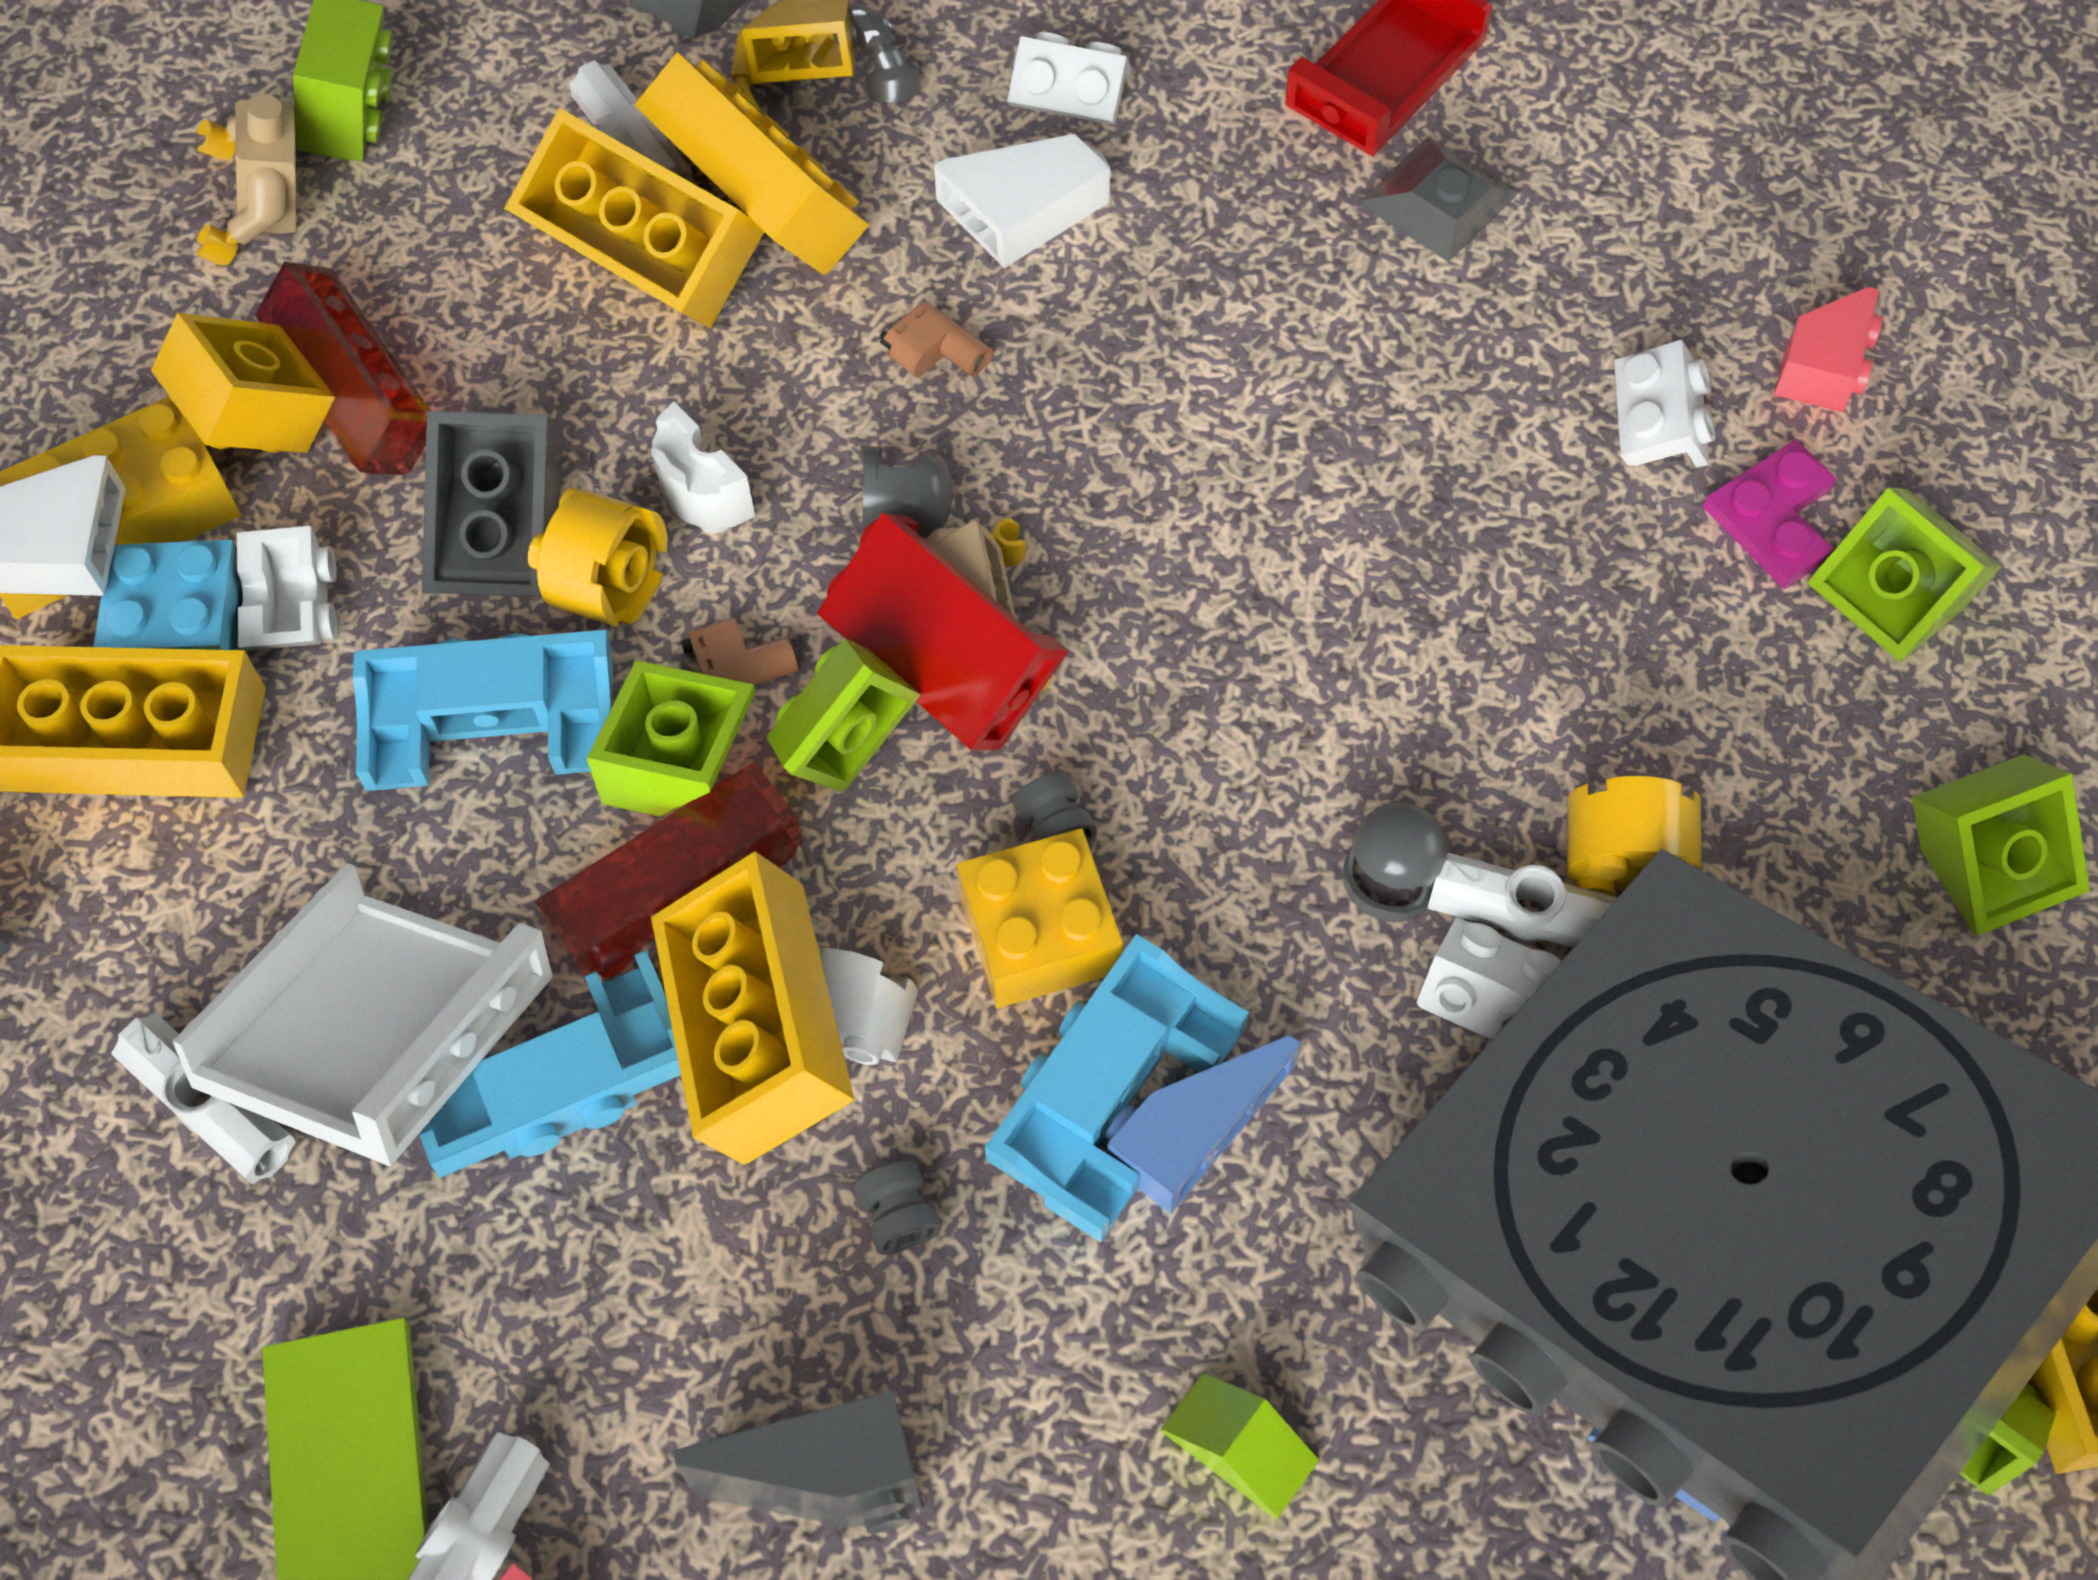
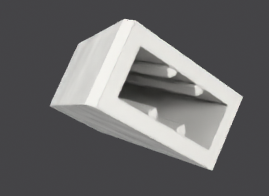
(1023, 192)
(60, 529)

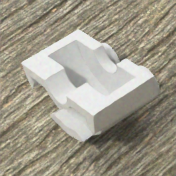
(696, 484)
(284, 589)
(867, 1006)

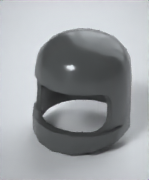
(911, 491)
(1401, 850)

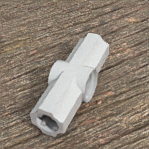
(612, 111)
(1492, 895)
(243, 1138)
(476, 1526)

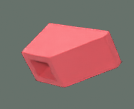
(1827, 351)

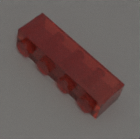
(375, 404)
(609, 905)

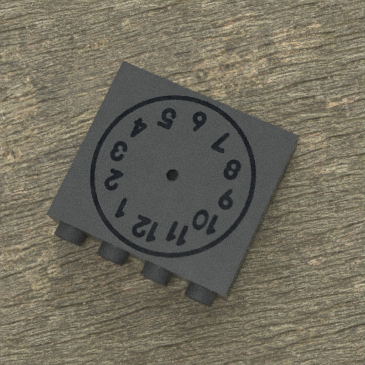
(1748, 1222)

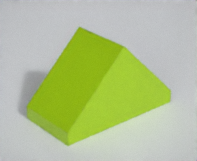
(1242, 1442)

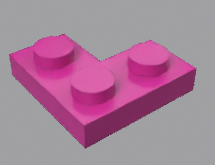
(1763, 512)

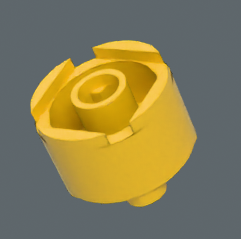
(599, 557)
(1625, 827)

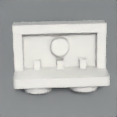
(1069, 78)
(1663, 405)
(1482, 977)

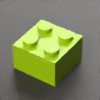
(341, 78)

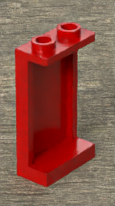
(1386, 67)
(940, 633)

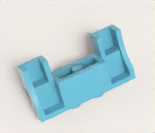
(479, 691)
(1096, 1071)
(560, 1079)

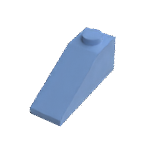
(1194, 1120)

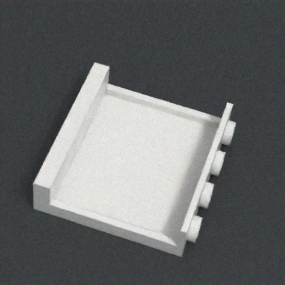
(361, 1019)

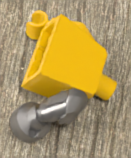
(822, 41)

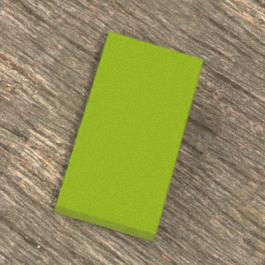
(345, 1454)

